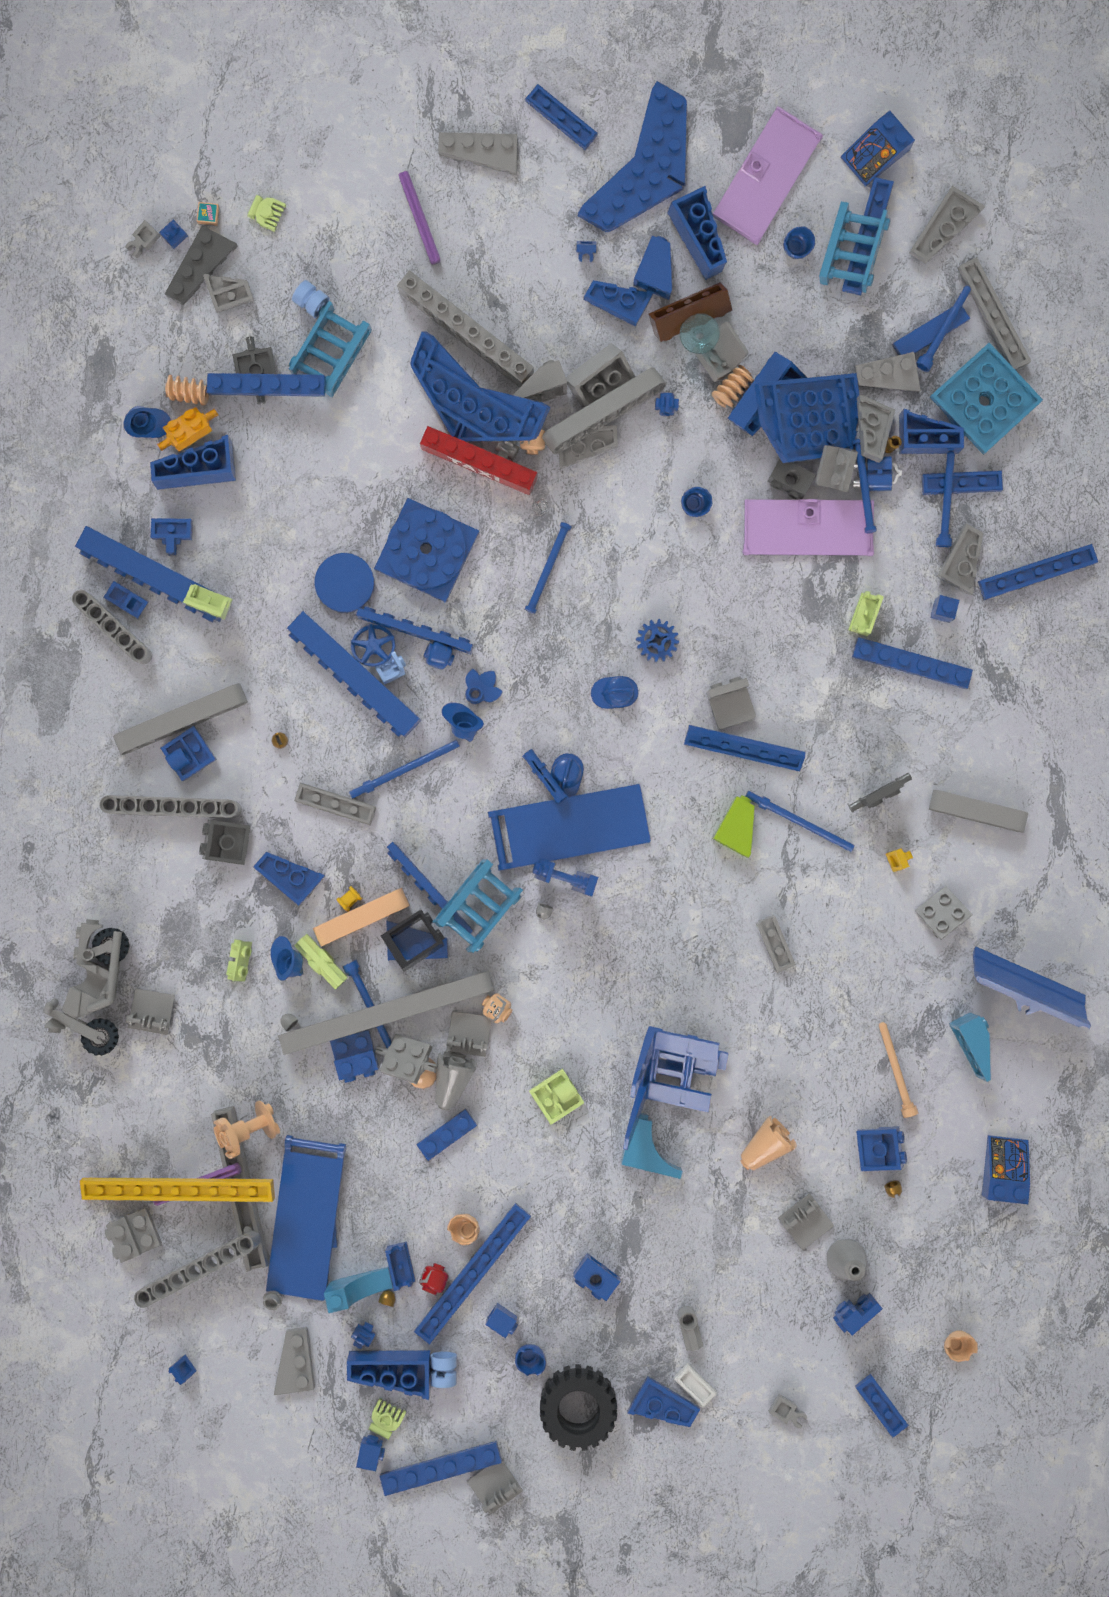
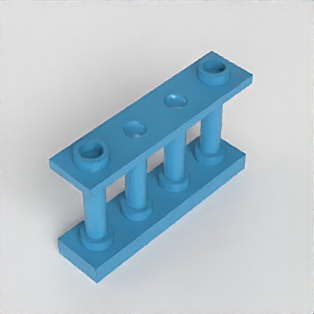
(839, 234)
(350, 349)
(458, 902)

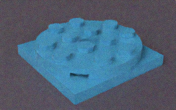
(996, 379)

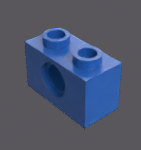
(590, 1266)

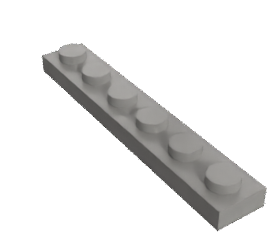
(994, 314)

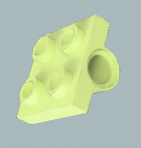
(556, 1096)

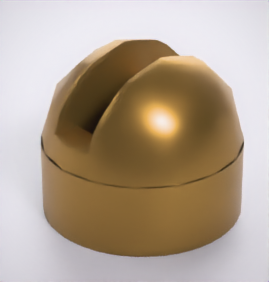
(284, 740)
(893, 1188)
(387, 1298)

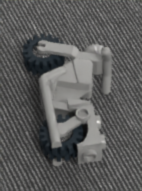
(95, 992)

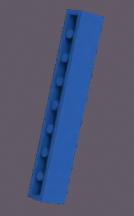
(137, 566)
(350, 671)

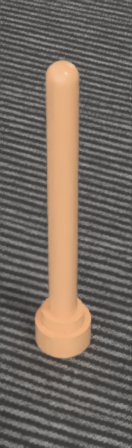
(908, 1107)

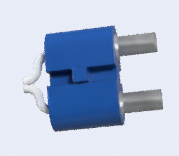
(879, 474)

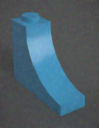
(643, 1153)
(348, 1290)

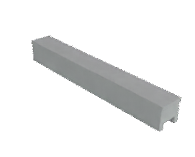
(245, 1213)

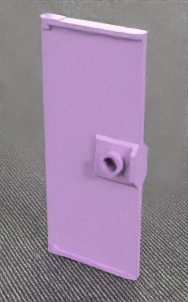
(767, 175)
(806, 527)

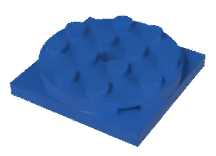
(431, 572)

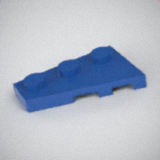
(619, 301)
(288, 877)
(413, 942)
(662, 1403)

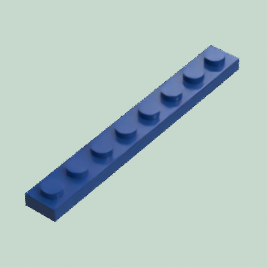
(472, 1273)

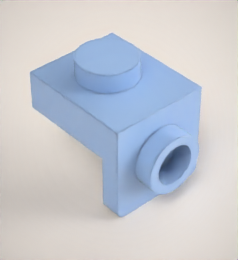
(391, 669)

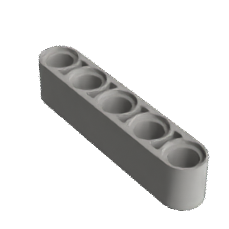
(103, 623)
(978, 811)

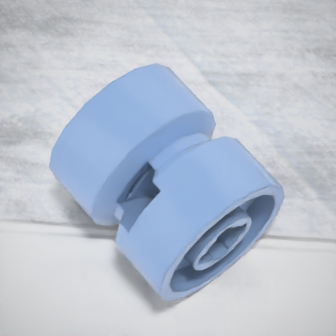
(308, 297)
(443, 1369)

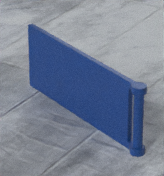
(573, 827)
(305, 1220)

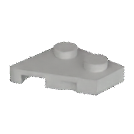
(228, 292)

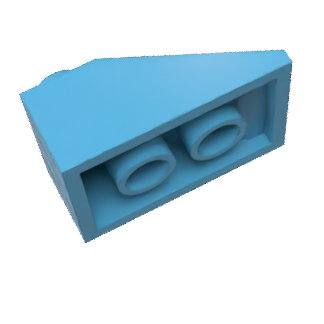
(975, 1042)

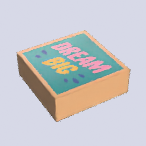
(207, 213)

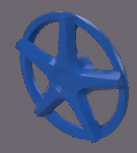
(372, 645)

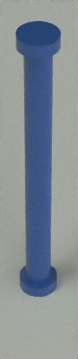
(870, 528)
(548, 567)

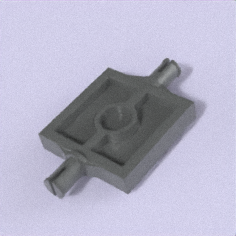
(255, 362)
(875, 798)

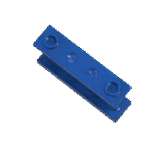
(580, 882)

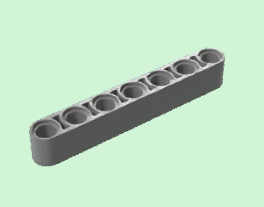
(604, 410)
(180, 719)
(161, 806)
(189, 1273)

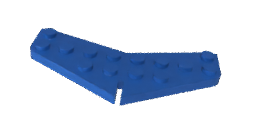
(646, 176)
(467, 408)

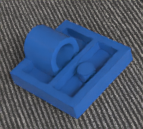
(188, 753)

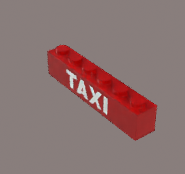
(478, 460)

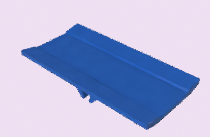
(1030, 988)

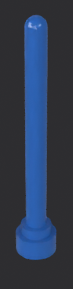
(925, 361)
(944, 538)
(352, 970)

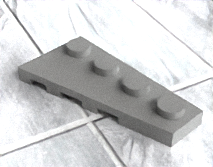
(948, 220)

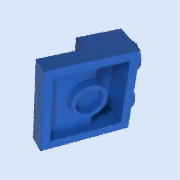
(354, 1056)
(881, 1149)
(854, 1317)

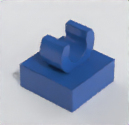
(173, 234)
(586, 247)
(182, 1369)

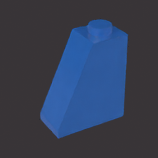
(655, 268)

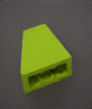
(737, 826)

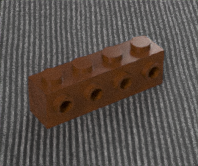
(710, 301)

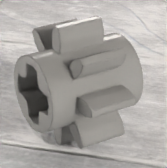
(507, 449)

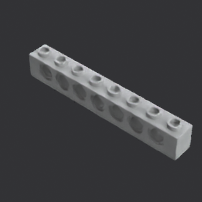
(465, 329)

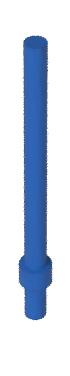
(368, 786)
(764, 803)

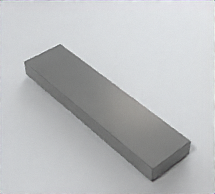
(335, 803)

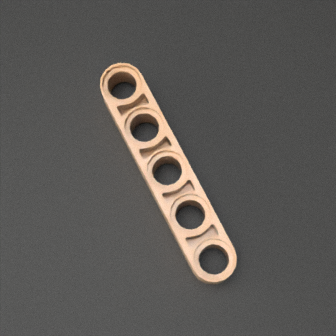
(361, 917)

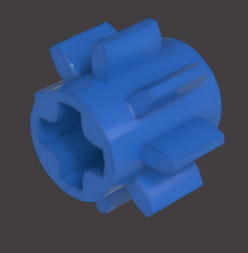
(666, 404)
(363, 1335)

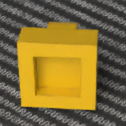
(898, 859)

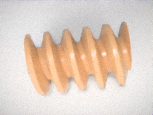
(733, 386)
(186, 391)

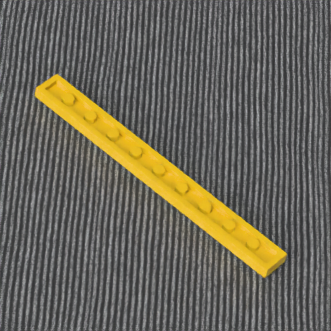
(178, 1189)

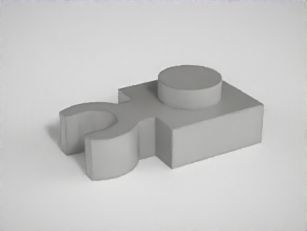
(145, 237)
(785, 1410)

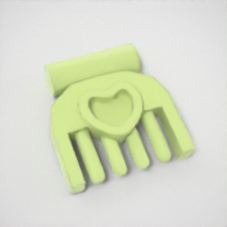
(263, 211)
(384, 1421)

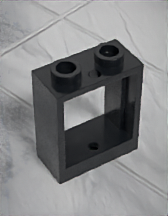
(399, 928)

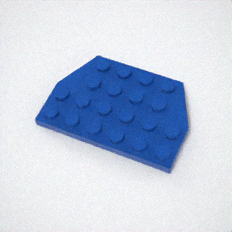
(808, 414)

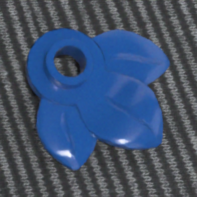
(484, 685)

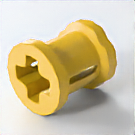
(349, 898)

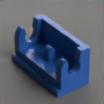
(400, 1265)

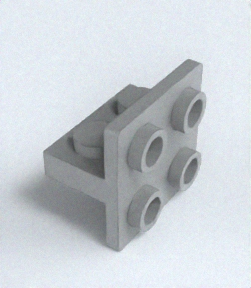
(836, 468)

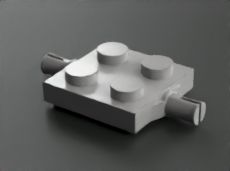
(406, 1059)

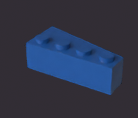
(196, 466)

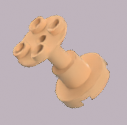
(231, 1135)

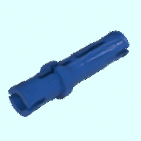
(543, 774)

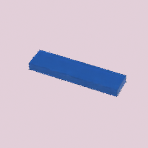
(561, 117)
(925, 334)
(963, 482)

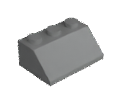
(599, 375)

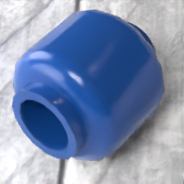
(438, 655)

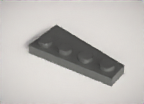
(202, 258)

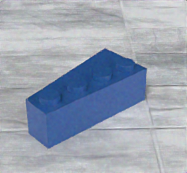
(698, 230)
(746, 413)
(393, 1370)

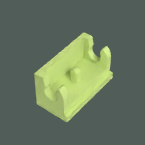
(207, 601)
(865, 613)

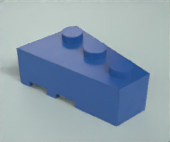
(928, 435)

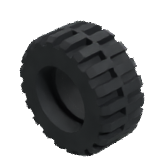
(584, 1433)

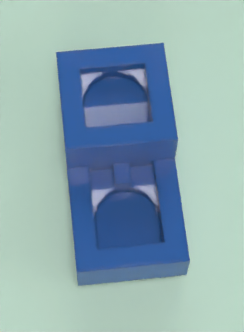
(125, 599)

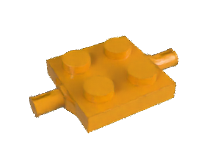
(187, 429)

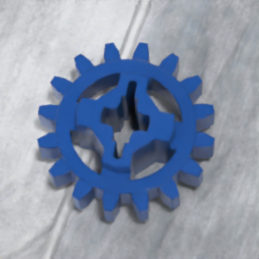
(669, 636)

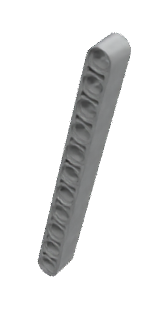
(385, 1012)

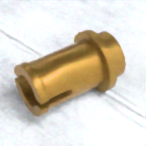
(892, 444)

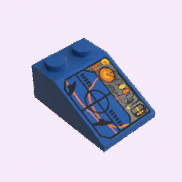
(878, 148)
(1006, 1170)

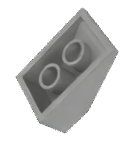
(545, 383)

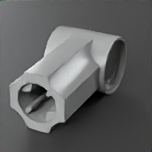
(690, 1329)

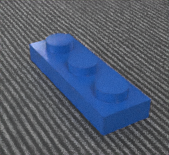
(446, 1134)
(881, 1405)

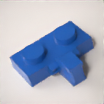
(171, 532)

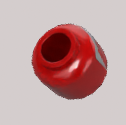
(434, 1279)

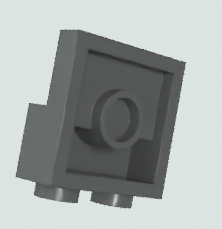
(224, 842)

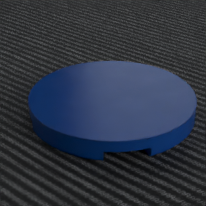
(344, 582)

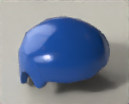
(799, 242)
(696, 501)
(530, 1359)

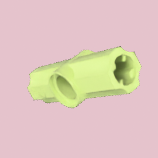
(321, 961)

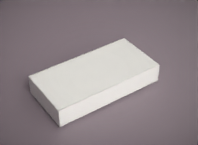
(695, 1385)

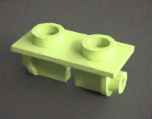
(238, 969)

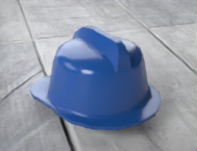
(146, 422)
(614, 692)
(462, 720)
(568, 773)
(285, 959)

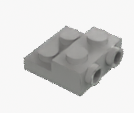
(132, 1235)

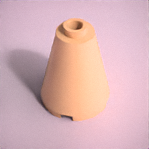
(767, 1145)

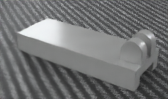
(775, 943)

